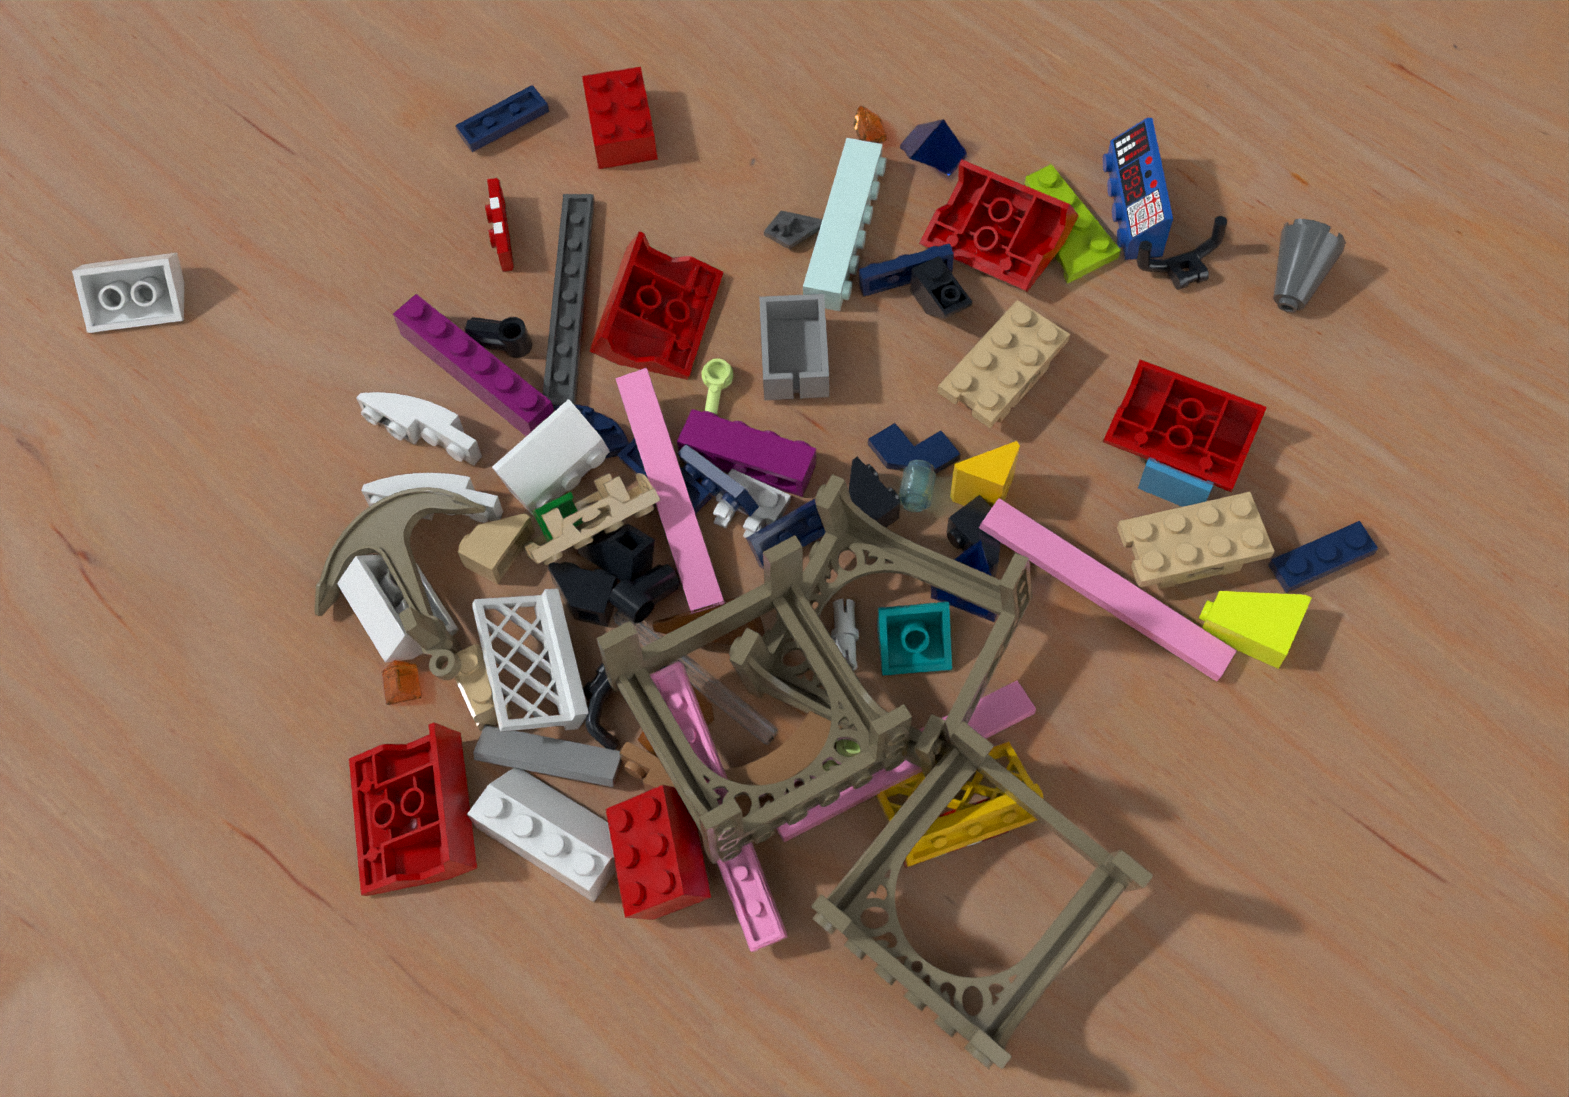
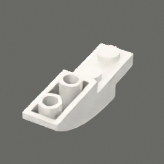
(418, 418)
(455, 483)

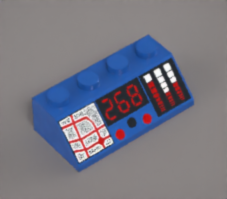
(1138, 190)

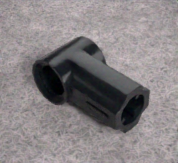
(499, 335)
(638, 597)

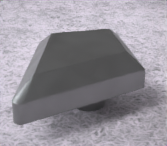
(791, 228)

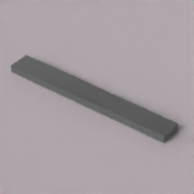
(569, 299)

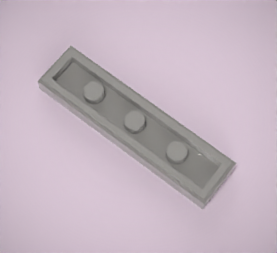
(548, 756)

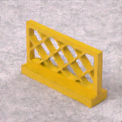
(970, 821)

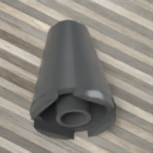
(1304, 261)

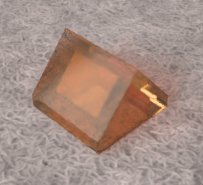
(869, 126)
(401, 682)

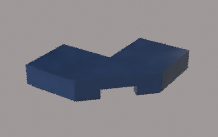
(897, 451)

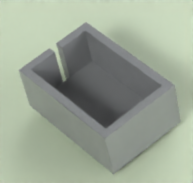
(794, 346)

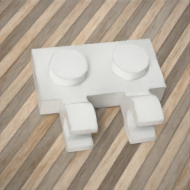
(770, 500)

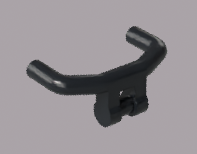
(1191, 260)
(598, 691)

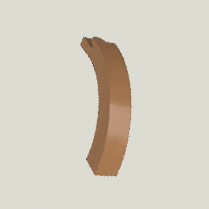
(775, 767)

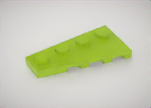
(1088, 243)

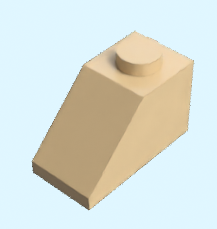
(495, 545)

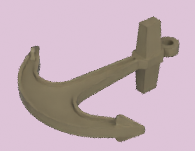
(387, 531)

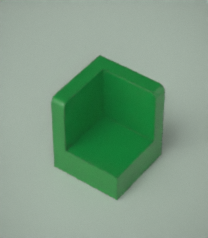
(566, 507)

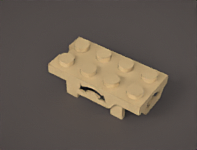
(1004, 364)
(613, 504)
(1194, 540)

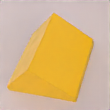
(985, 475)

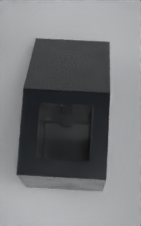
(938, 289)
(871, 494)
(964, 531)
(621, 552)
(585, 591)

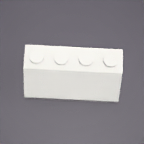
(547, 831)

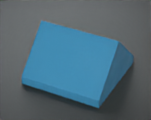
(1173, 484)

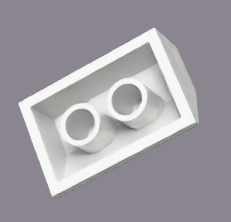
(130, 292)
(552, 458)
(379, 601)

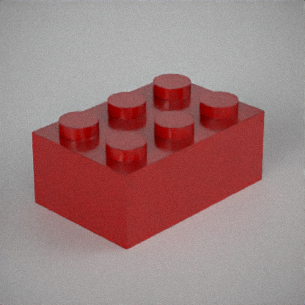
(619, 117)
(657, 854)

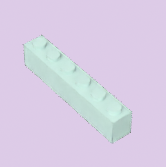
(843, 222)

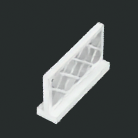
(559, 661)

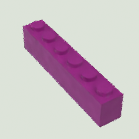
(472, 365)

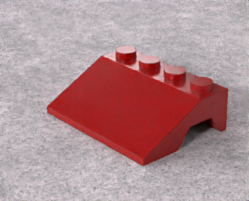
(1000, 226)
(656, 310)
(1185, 425)
(412, 812)

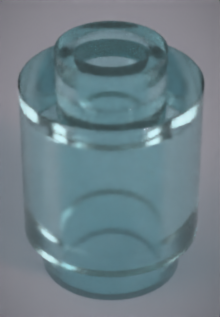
(917, 486)

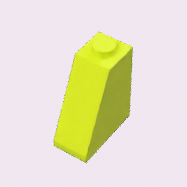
(1256, 622)

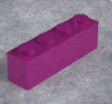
(752, 452)

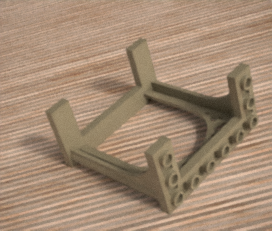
(850, 529)
(879, 734)
(995, 1023)

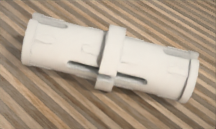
(845, 633)

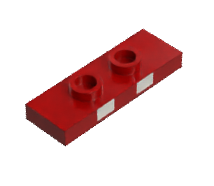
(497, 215)

